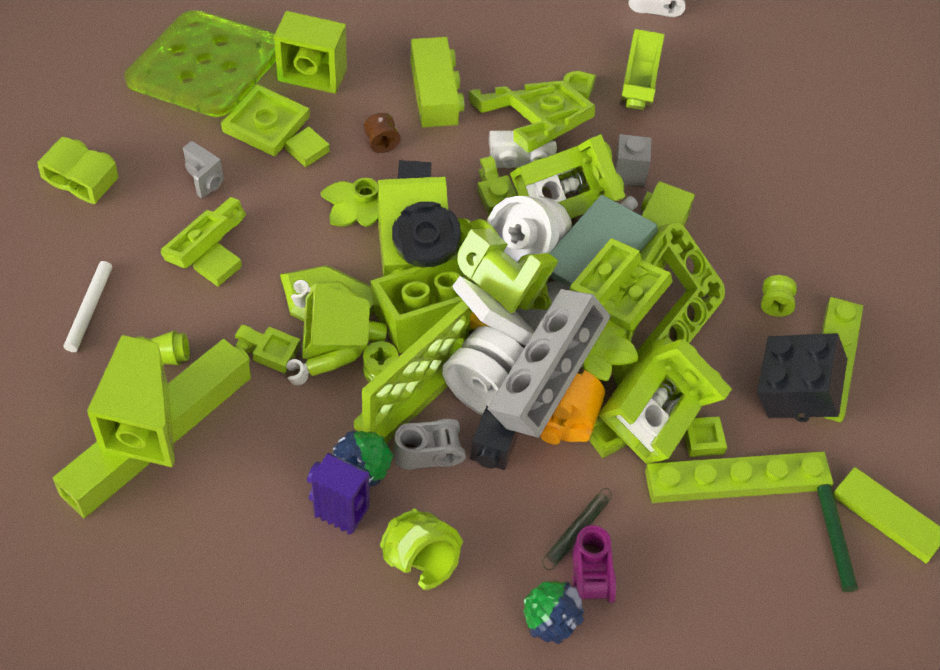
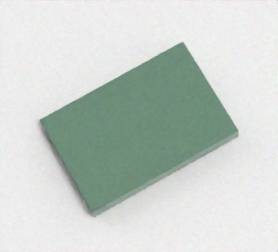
(591, 233)

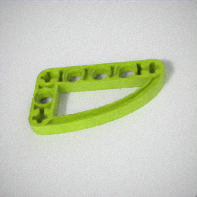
(676, 246)

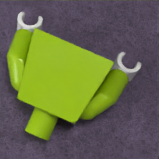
(334, 328)

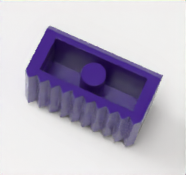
(339, 492)

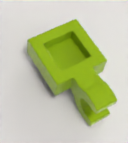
(493, 188)
(269, 349)

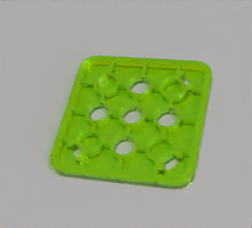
(212, 89)

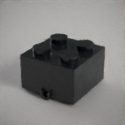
(802, 376)

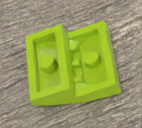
(623, 283)

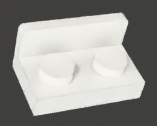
(510, 155)

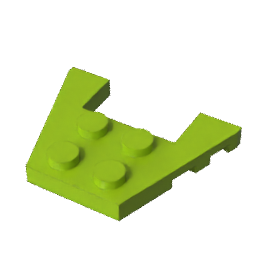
(548, 105)

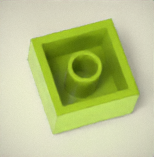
(311, 52)

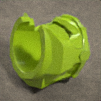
(423, 543)

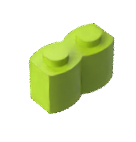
(78, 170)

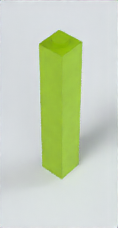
(192, 396)

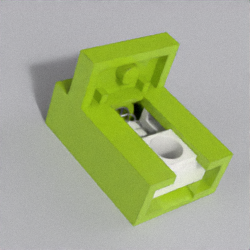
(591, 175)
(662, 398)

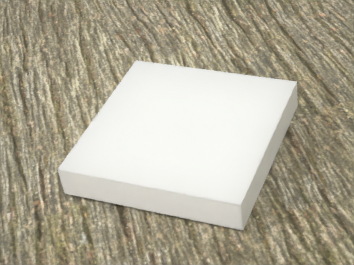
(492, 312)

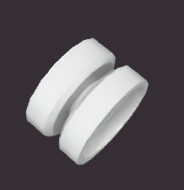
(530, 224)
(481, 367)

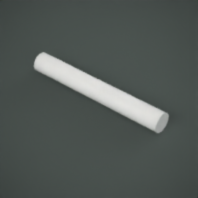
(88, 306)

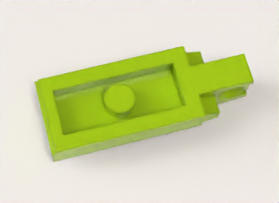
(203, 233)

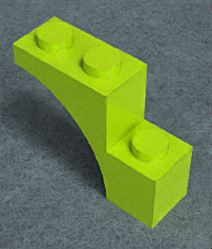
(642, 69)

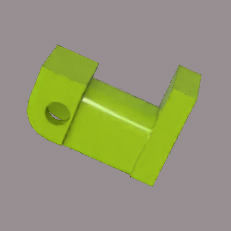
(500, 273)

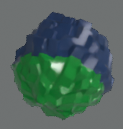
(367, 452)
(553, 611)

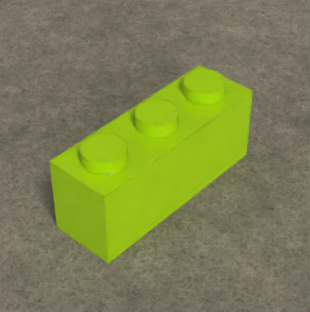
(436, 82)

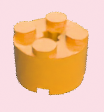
(576, 412)

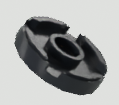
(426, 234)

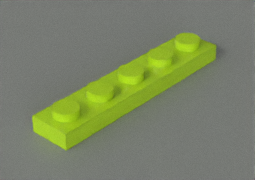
(737, 477)

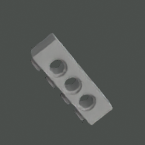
(549, 362)

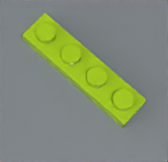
(845, 319)

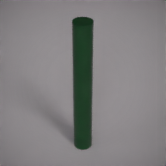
(837, 538)

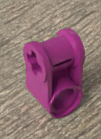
(592, 572)

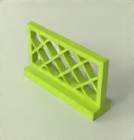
(413, 377)

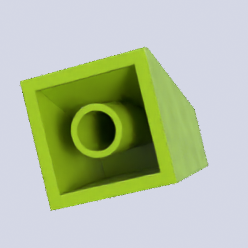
(393, 198)
(133, 404)

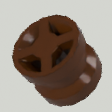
(381, 132)

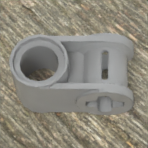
(431, 444)

